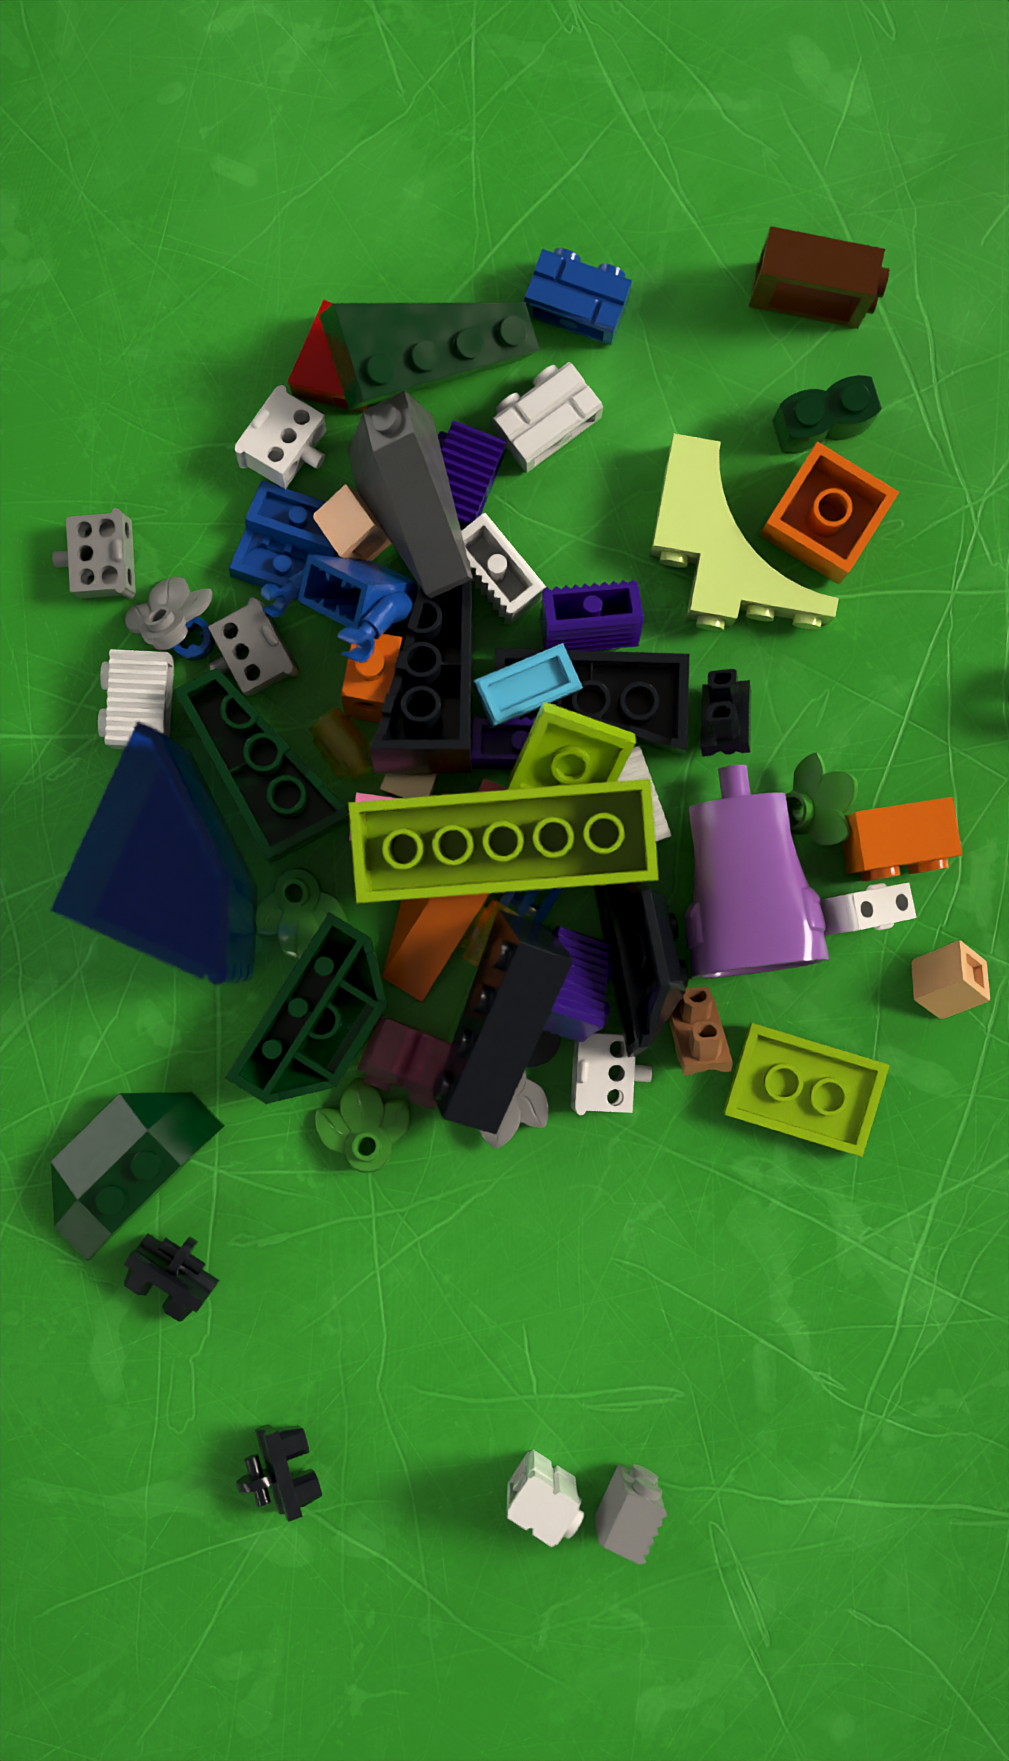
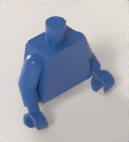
(352, 593)

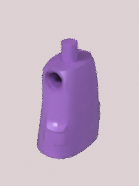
(749, 887)

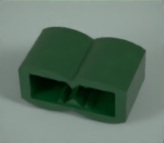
(833, 414)

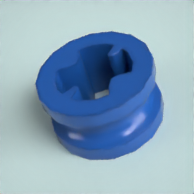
(194, 652)

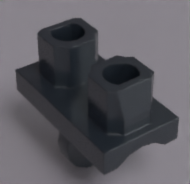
(725, 714)
(171, 1270)
(288, 1491)

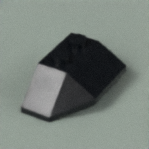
(644, 957)

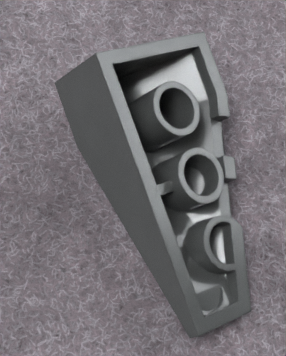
(409, 492)

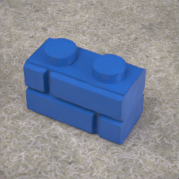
(578, 295)

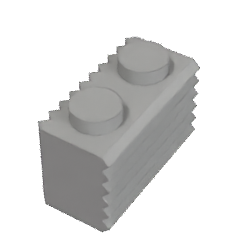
(630, 1513)

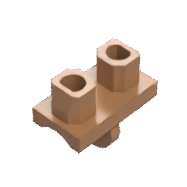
(699, 1033)

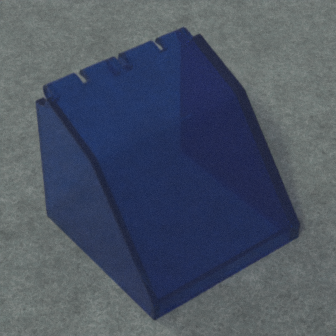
(165, 866)

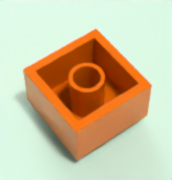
(829, 513)
(902, 835)

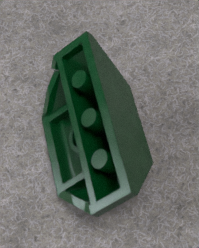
(315, 1018)
(125, 1162)

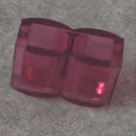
(404, 1058)

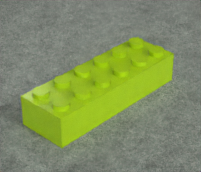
(503, 841)

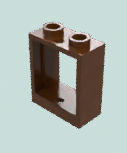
(818, 277)

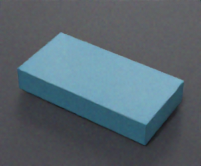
(526, 685)

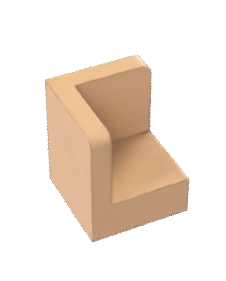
(351, 526)
(950, 980)

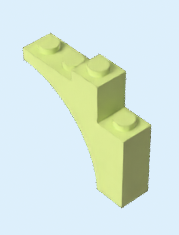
(728, 572)

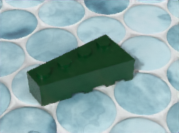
(421, 345)
(267, 780)

